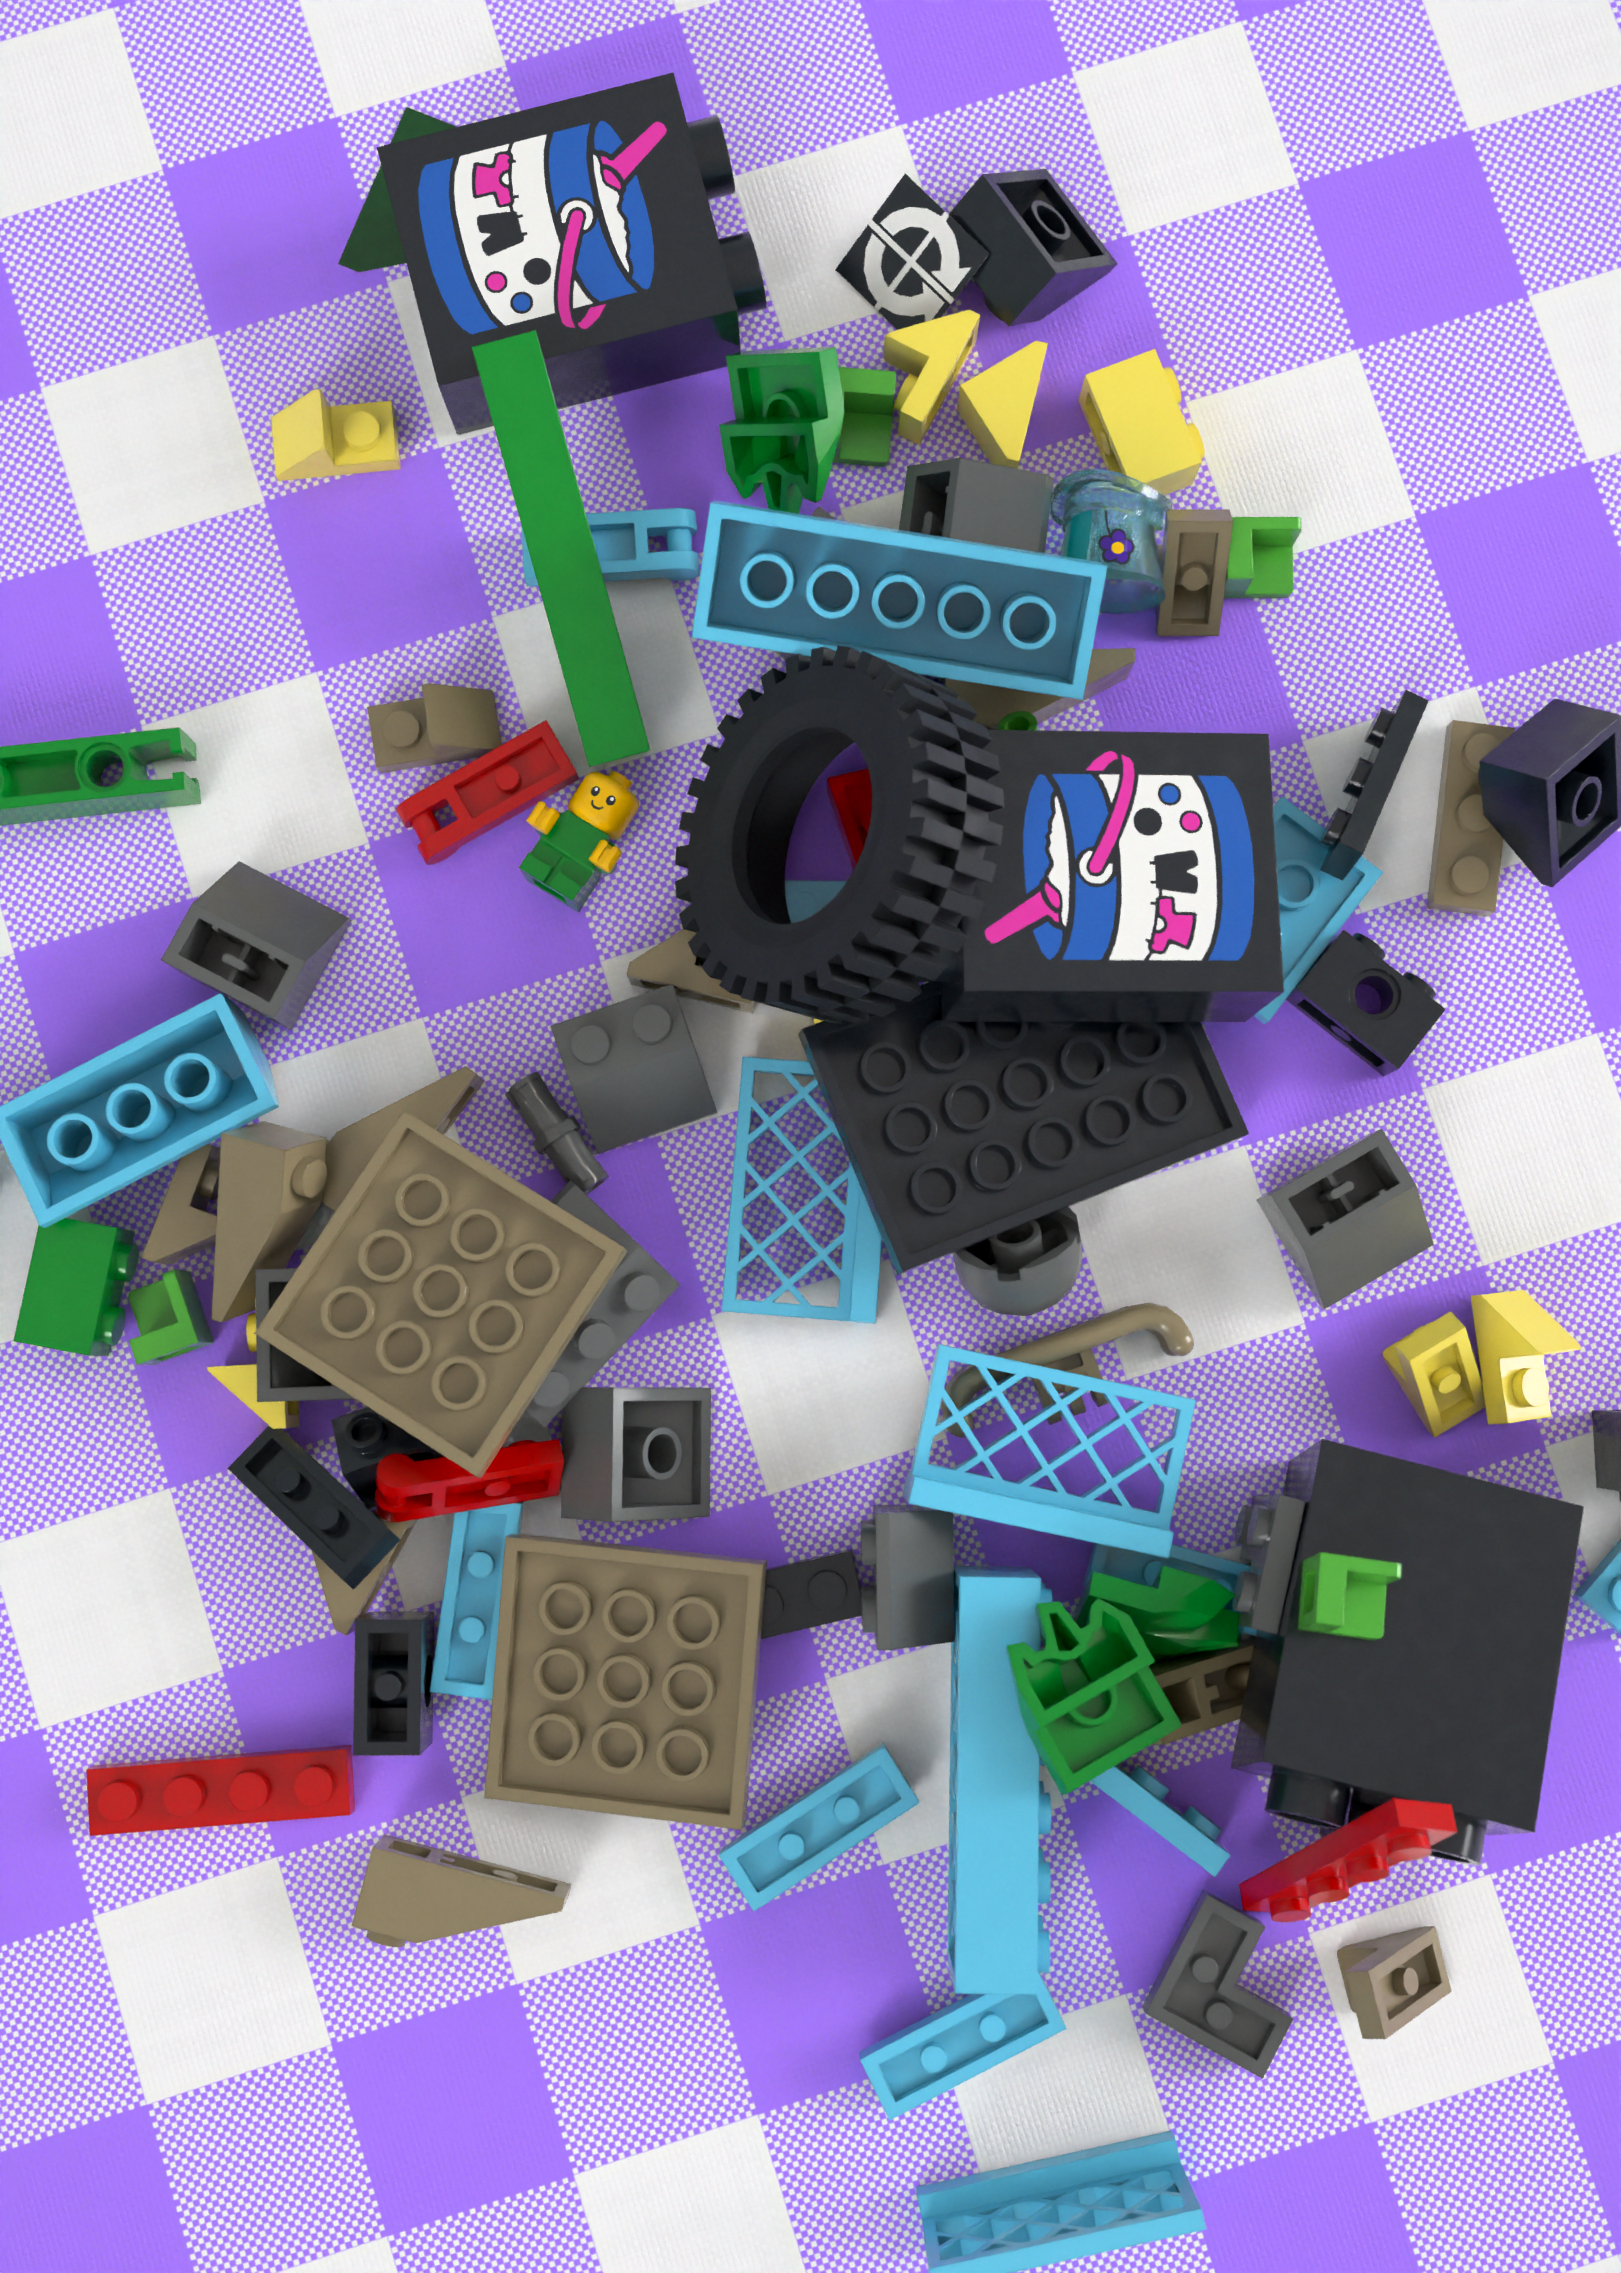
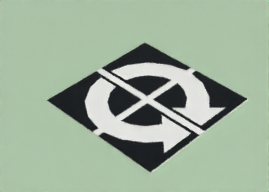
(911, 258)

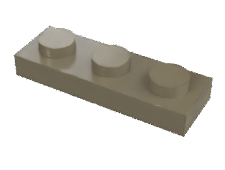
(1465, 842)

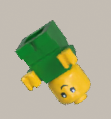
(577, 843)

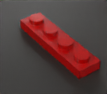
(220, 1790)
(1348, 1857)

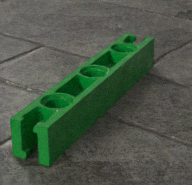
(561, 547)
(65, 776)

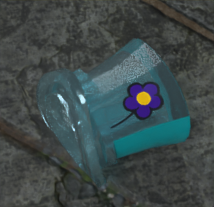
(1114, 523)

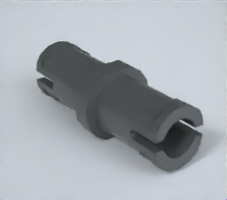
(556, 1133)

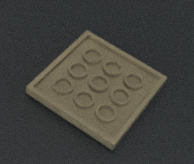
(441, 1293)
(626, 1680)

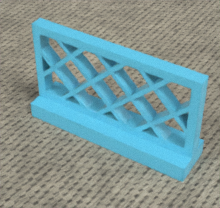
(860, 1238)
(1038, 1507)
(1059, 2208)

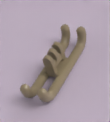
(1072, 1352)

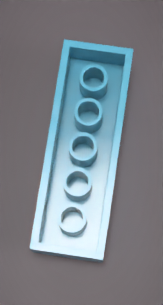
(900, 596)
(995, 1791)

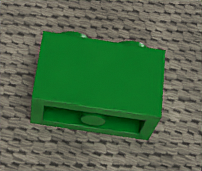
(77, 1287)

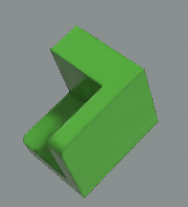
(867, 416)
(1261, 557)
(168, 1319)
(1345, 1595)

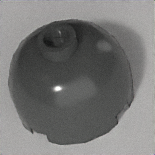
(1024, 1266)

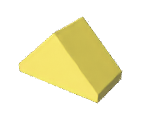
(1000, 404)

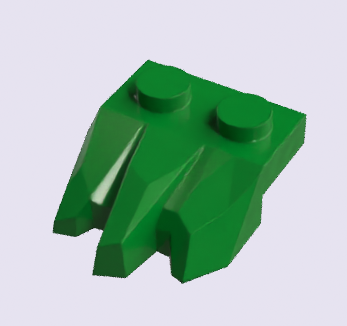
(783, 423)
(1173, 1616)
(1088, 1693)

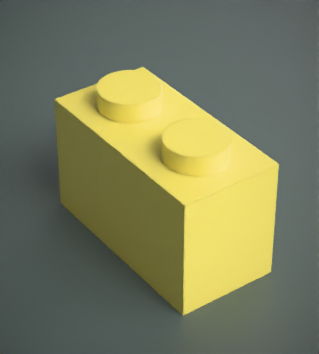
(1140, 424)

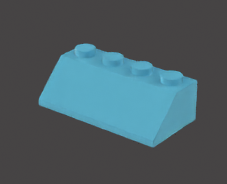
(136, 1108)

